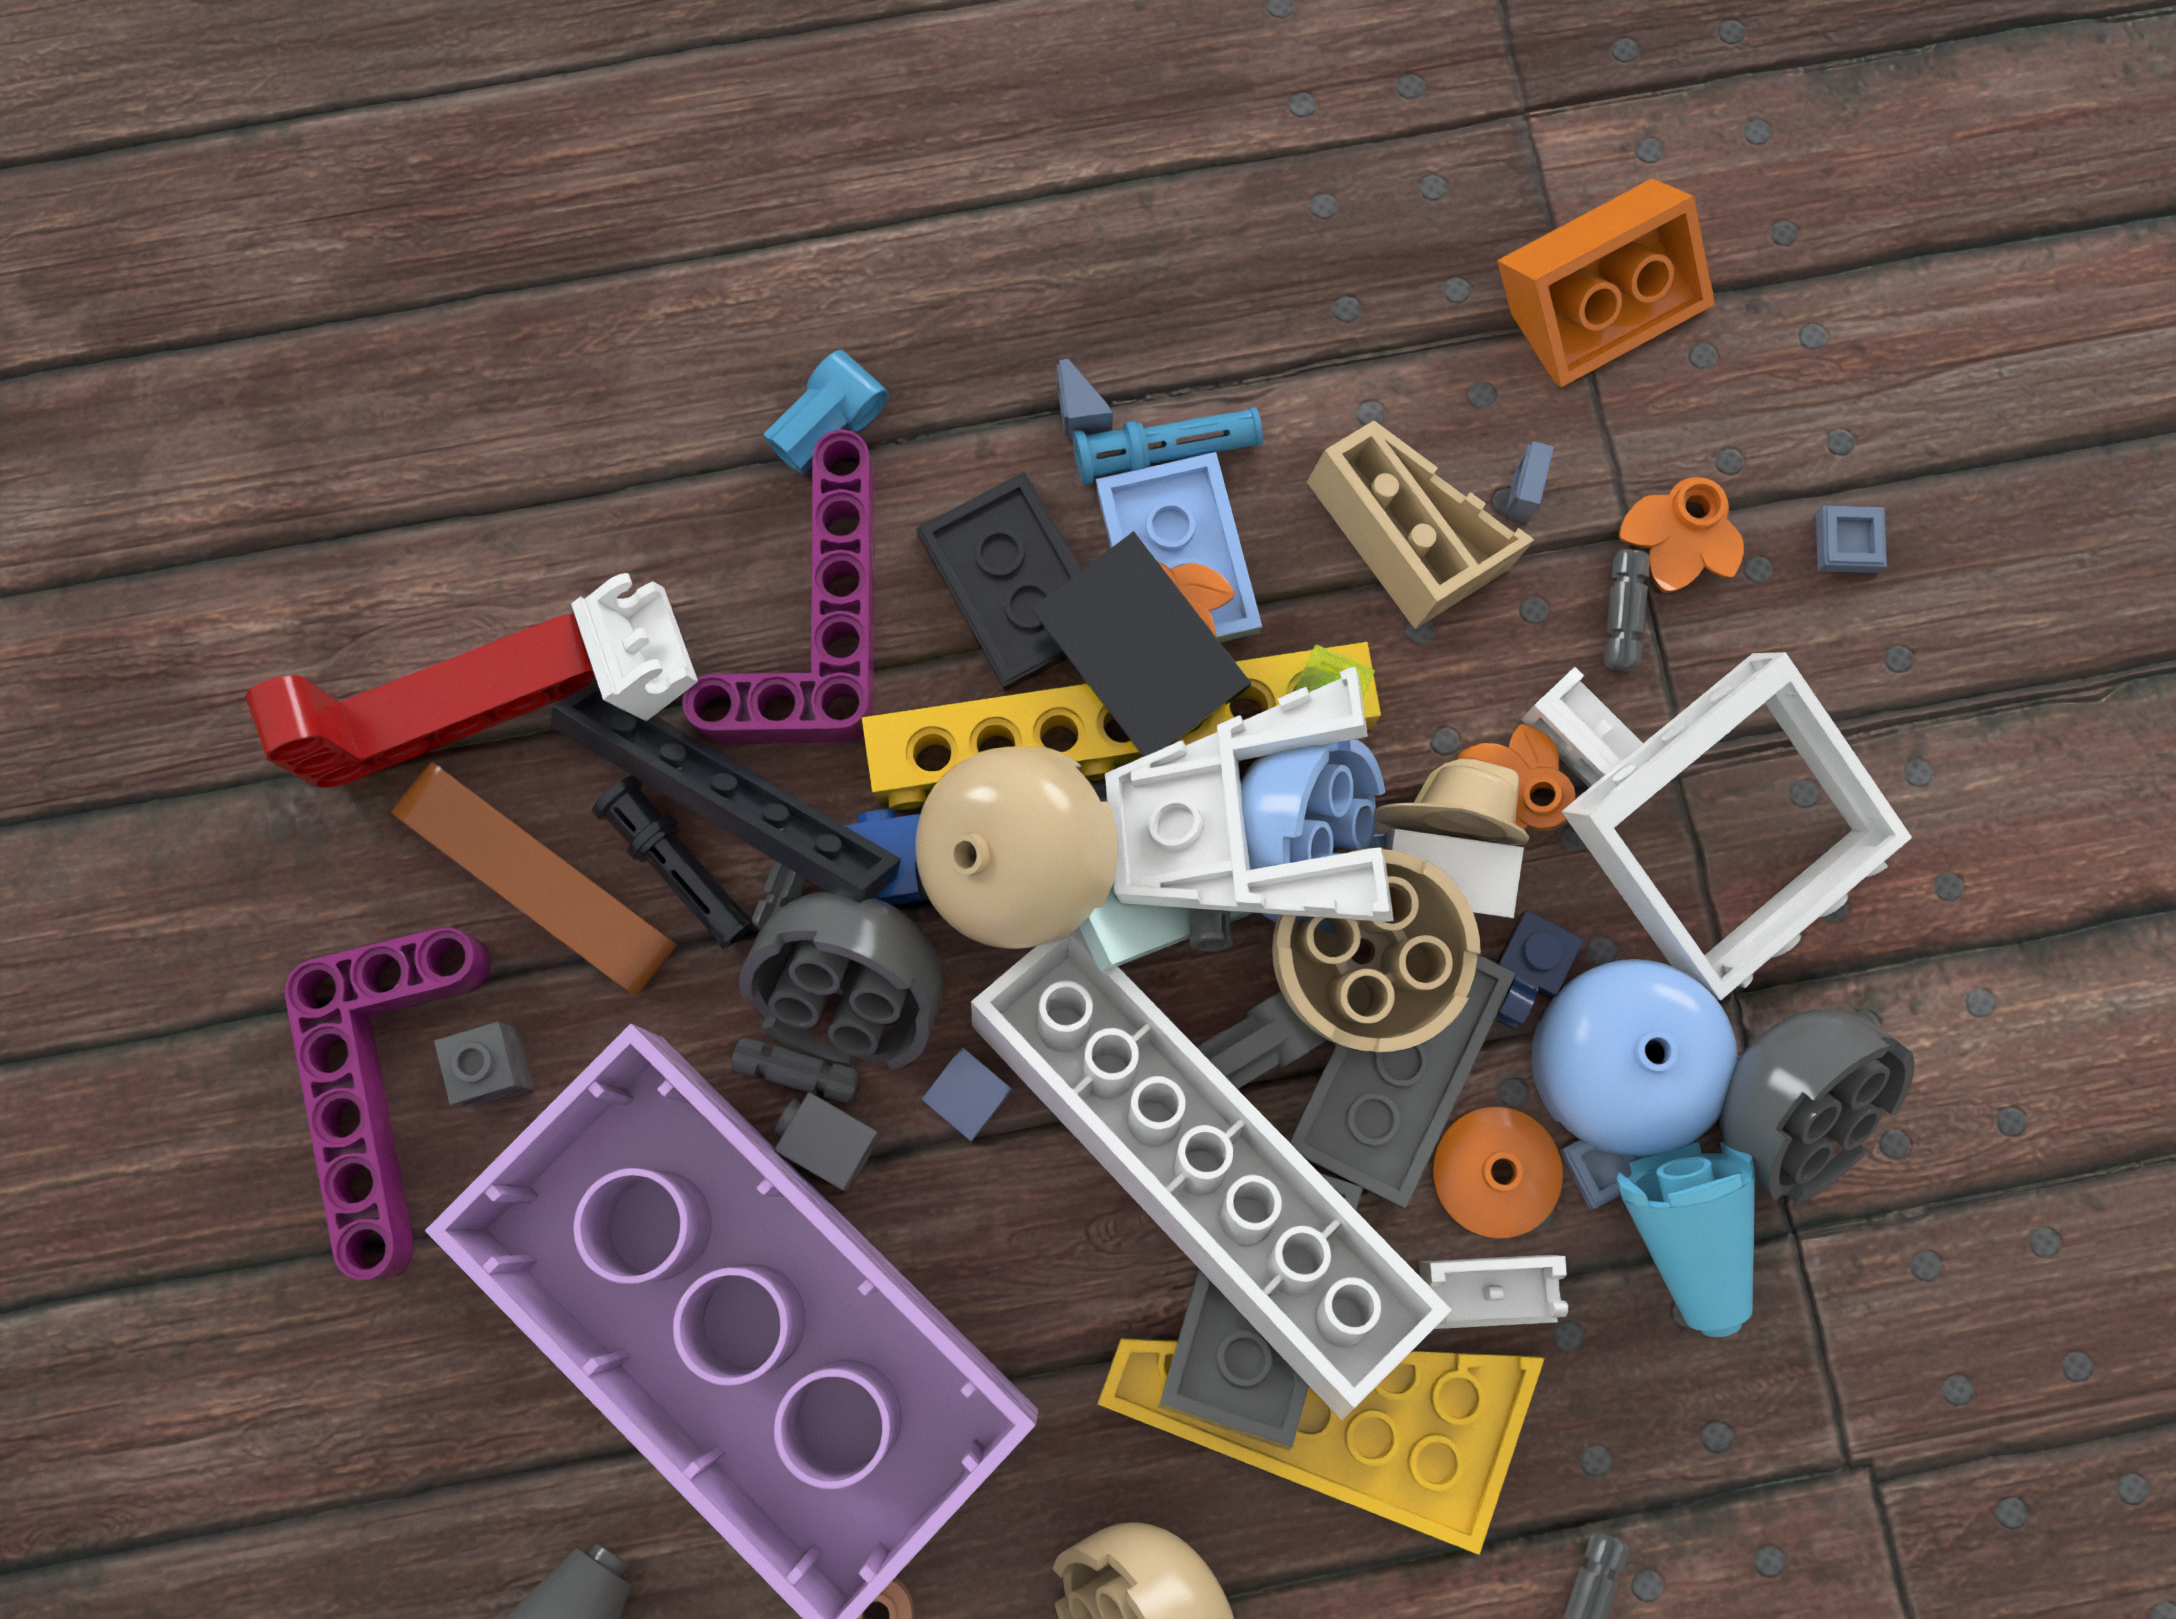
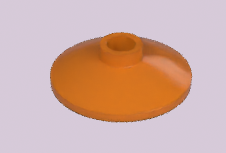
(1465, 1180)

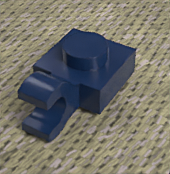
(1540, 958)

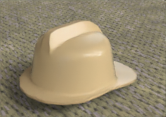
(1462, 800)

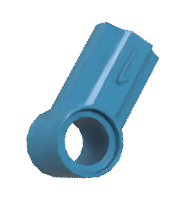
(836, 398)

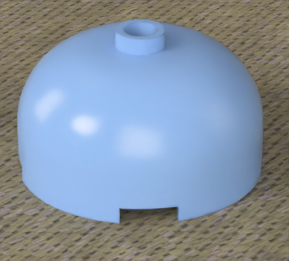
(1308, 803)
(1595, 1064)

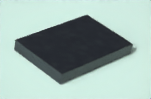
(997, 563)
(1141, 646)

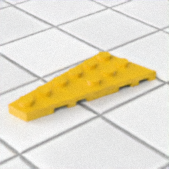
(1415, 1450)

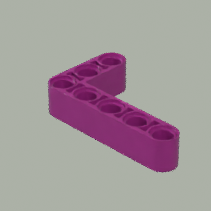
(830, 617)
(361, 1081)

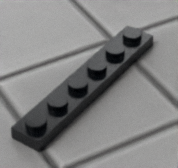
(729, 796)

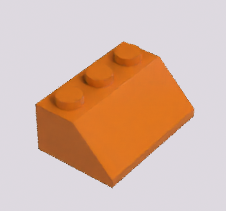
(1609, 280)

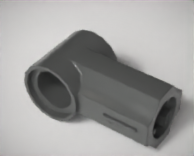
(1260, 1042)

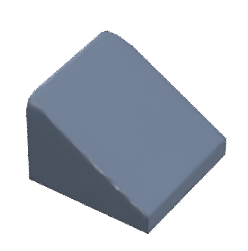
(1080, 403)
(967, 1094)

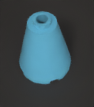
(1698, 1230)

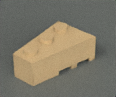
(1410, 524)

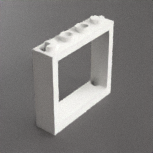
(1813, 893)

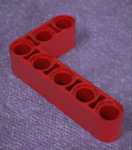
(354, 738)

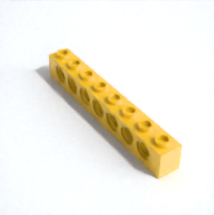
(899, 737)

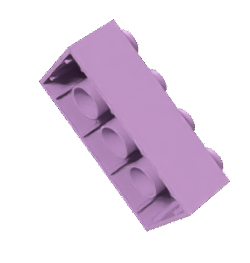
(735, 1327)

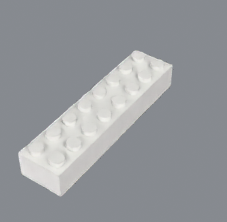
(1209, 1170)

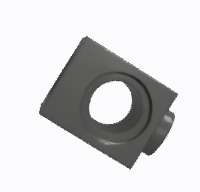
(484, 1065)
(825, 1140)

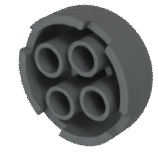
(849, 948)
(1809, 1080)

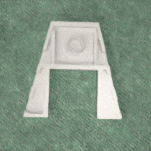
(1186, 826)

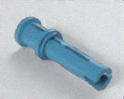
(1239, 431)

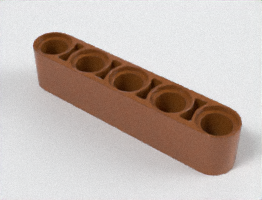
(533, 878)

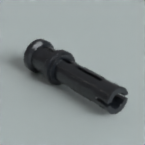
(655, 840)

